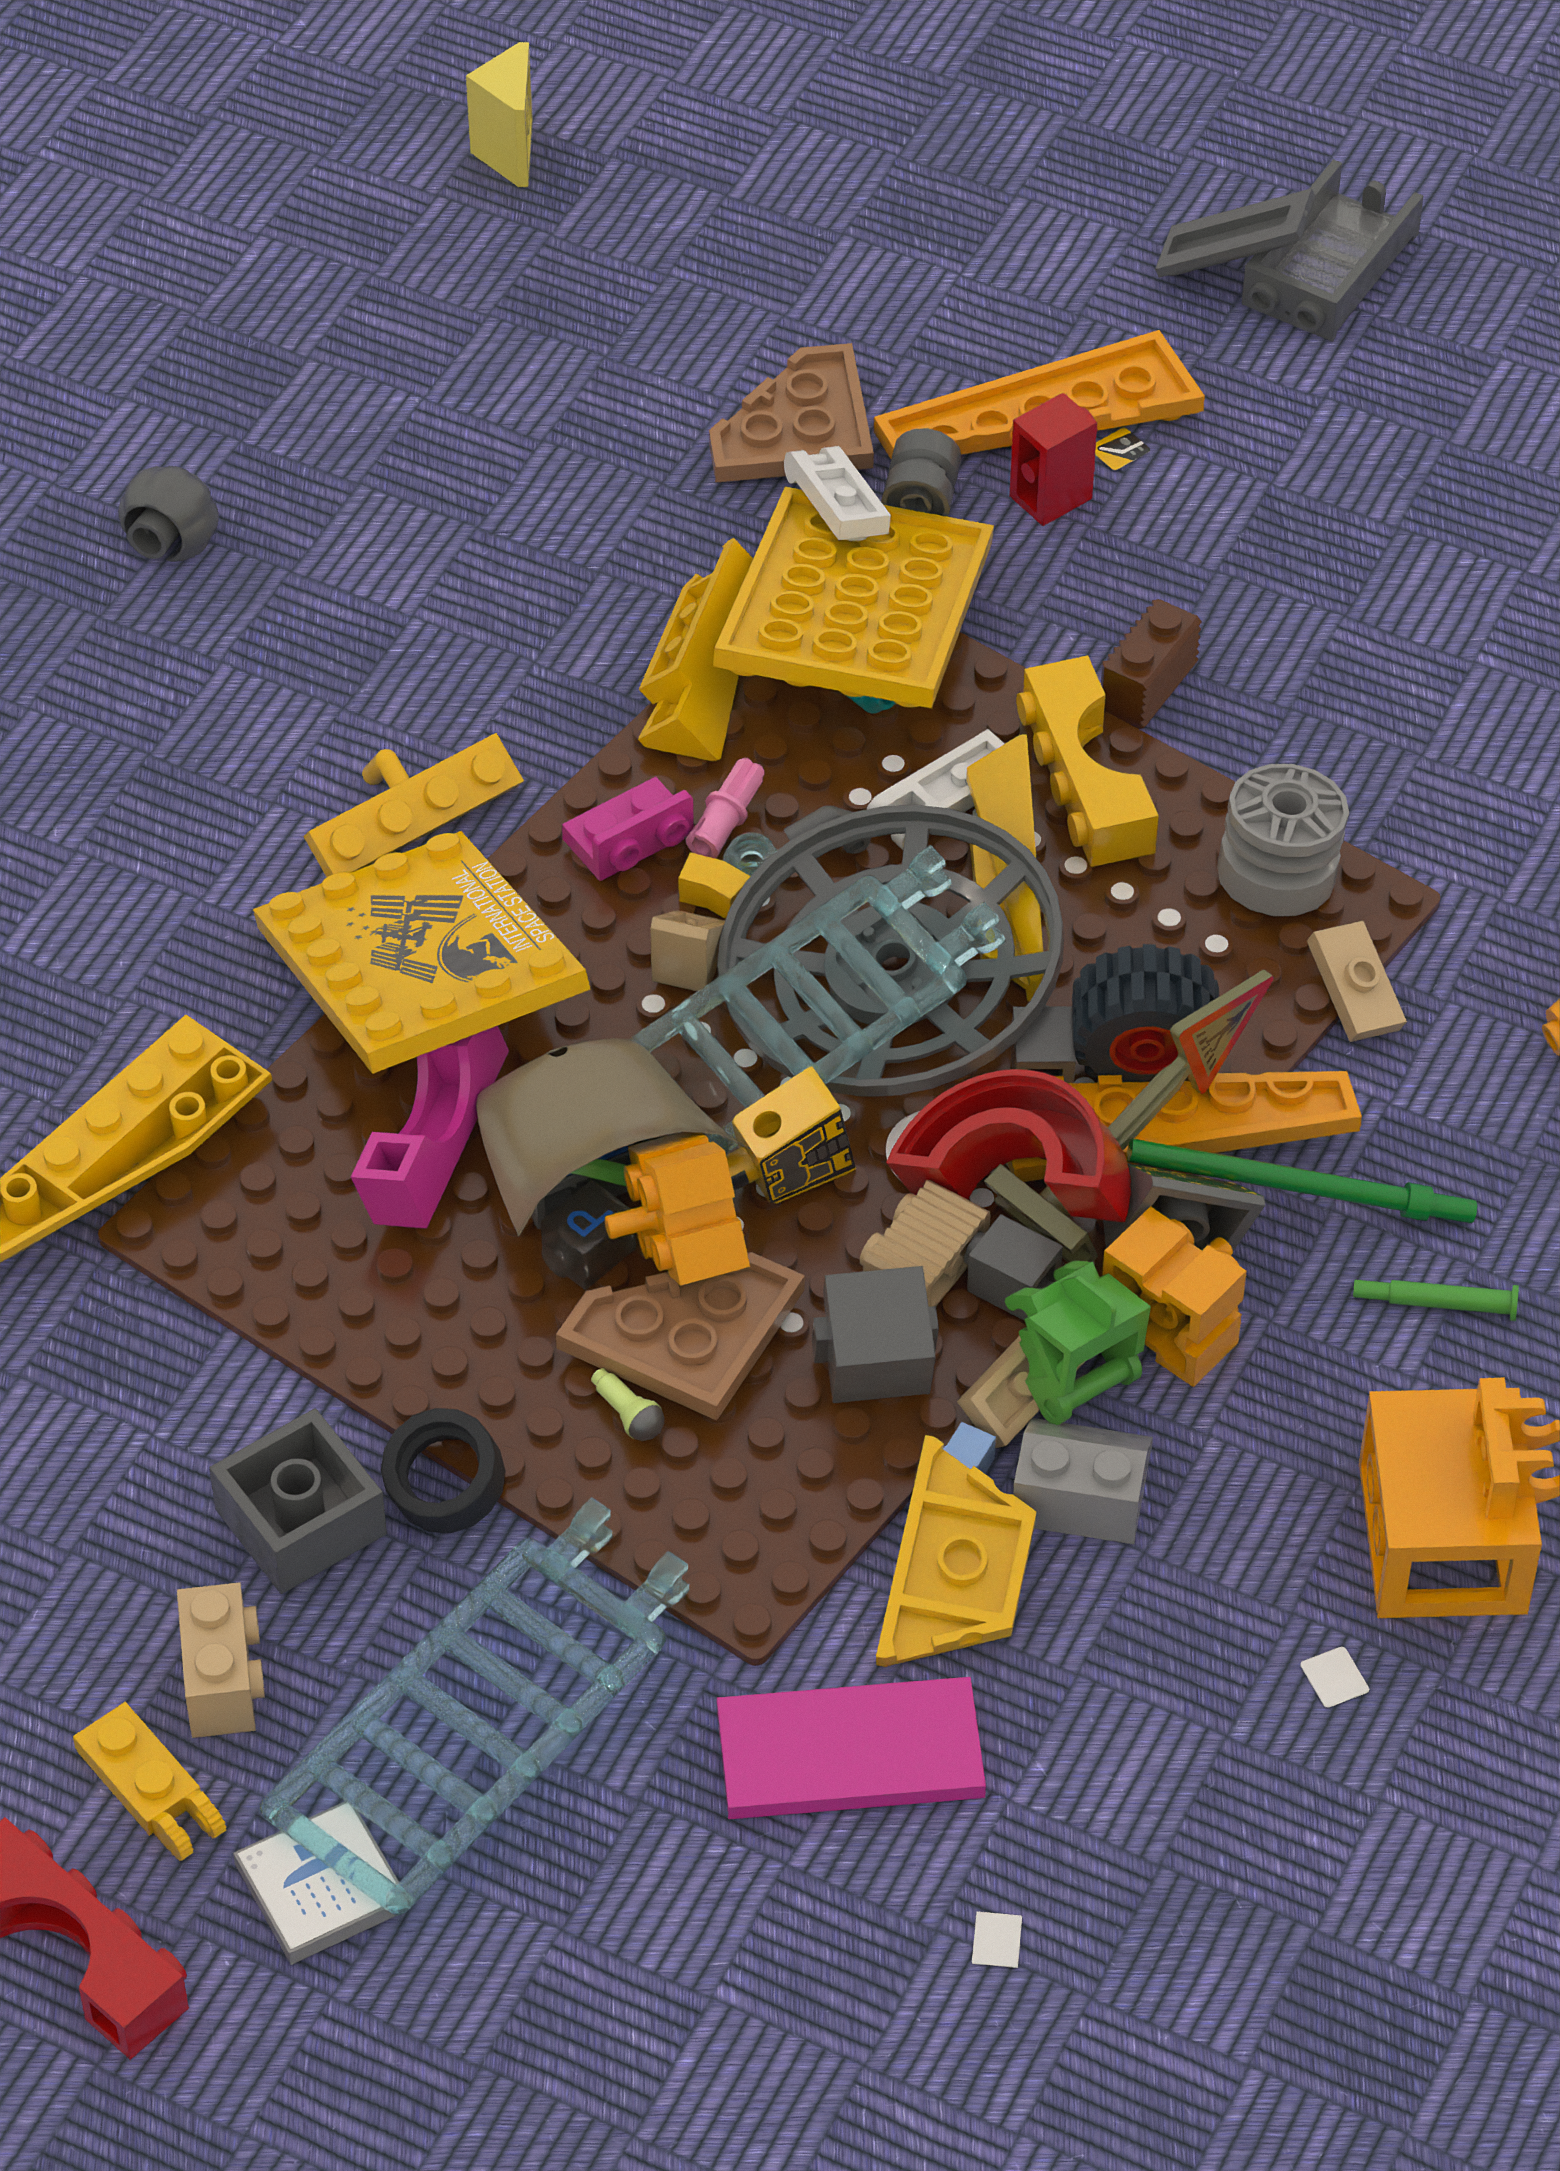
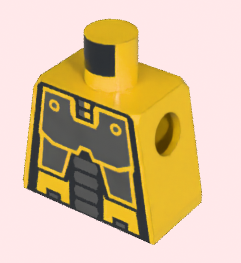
(793, 1140)

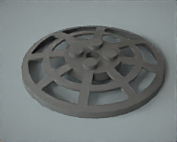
(883, 943)

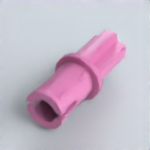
(725, 809)

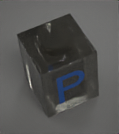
(577, 1239)

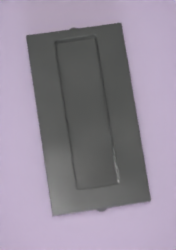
(1235, 234)

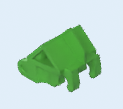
(1072, 1324)

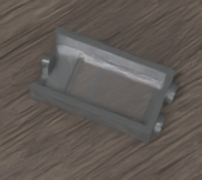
(1336, 260)

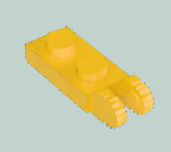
(146, 1778)

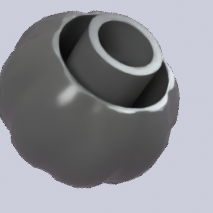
(167, 504)

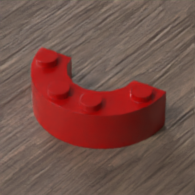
(1011, 1118)

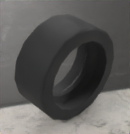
(416, 1436)

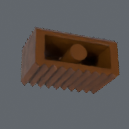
(1150, 662)

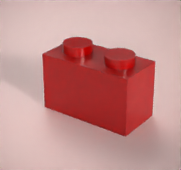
(1053, 459)

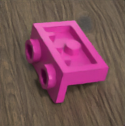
(629, 828)

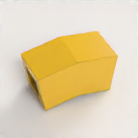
(710, 883)

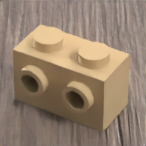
(216, 1659)

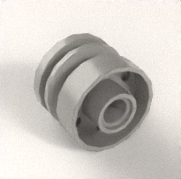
(1282, 839)

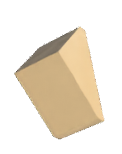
(685, 949)

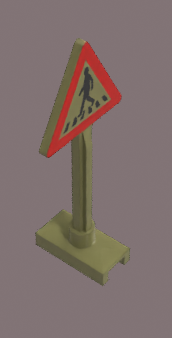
(1203, 1046)

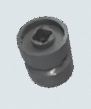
(923, 472)

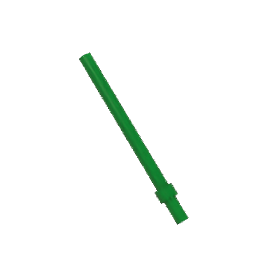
(1412, 1200)

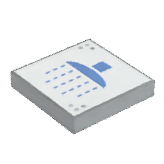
(302, 1896)

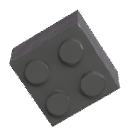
(298, 1500)

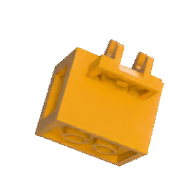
(1454, 1483)

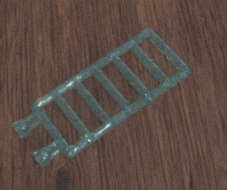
(890, 900)
(558, 1564)

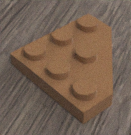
(804, 408)
(687, 1338)

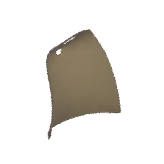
(574, 1110)

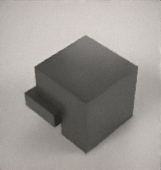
(876, 1334)

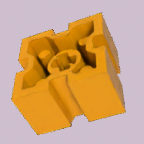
(685, 1208)
(1189, 1292)

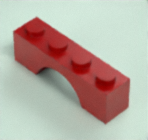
(128, 1986)

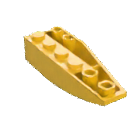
(127, 1132)

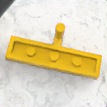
(412, 805)

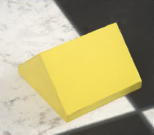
(502, 113)

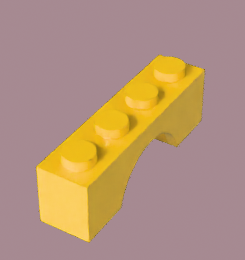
(1105, 808)

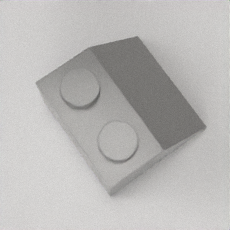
(1083, 1479)

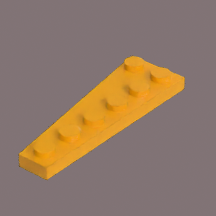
(1116, 383)
(1230, 1115)

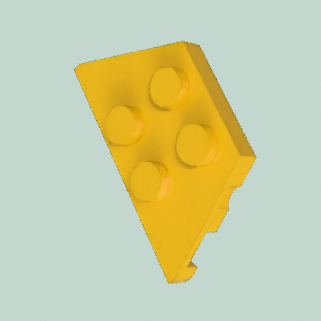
(956, 1562)

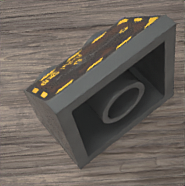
(1201, 1203)

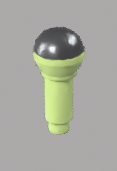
(640, 1416)

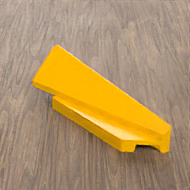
(681, 677)
(1004, 798)

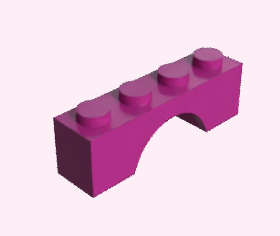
(408, 1171)

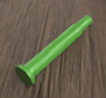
(1440, 1296)

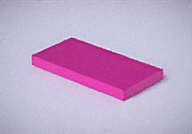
(850, 1748)

